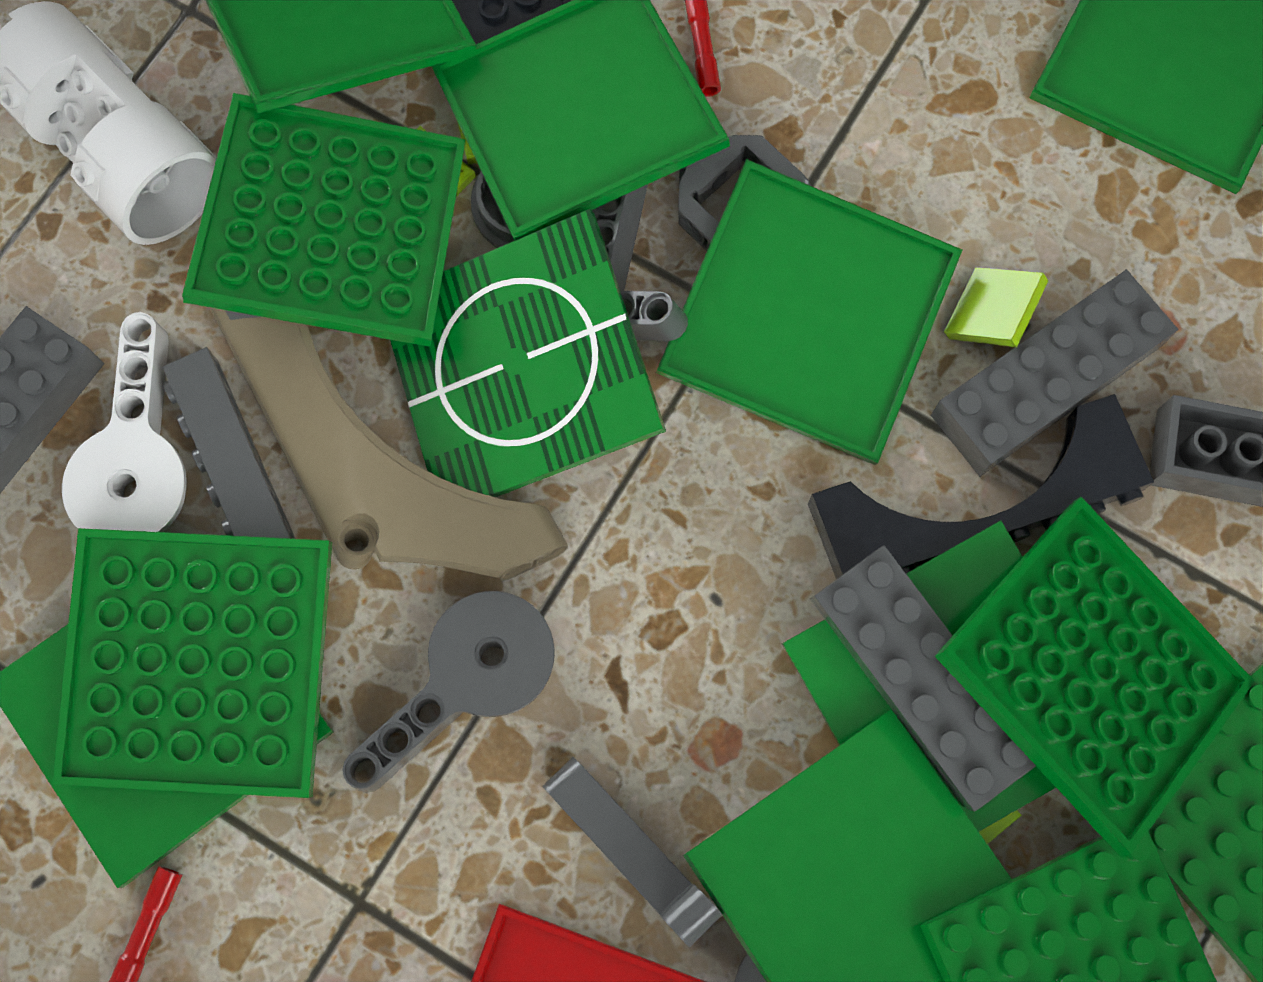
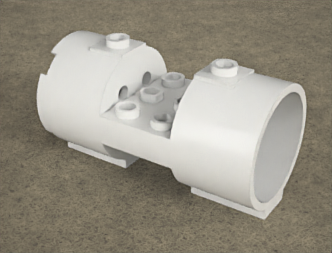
(123, 147)

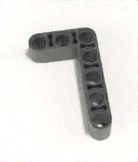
(619, 227)
(632, 852)

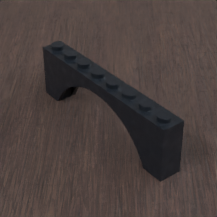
(1095, 463)

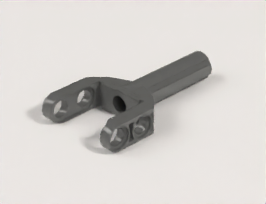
(709, 174)

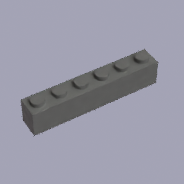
(224, 447)

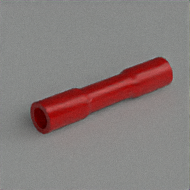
(705, 62)
(154, 907)

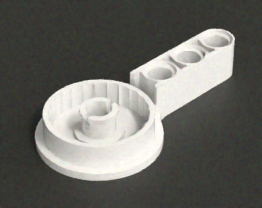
(129, 447)

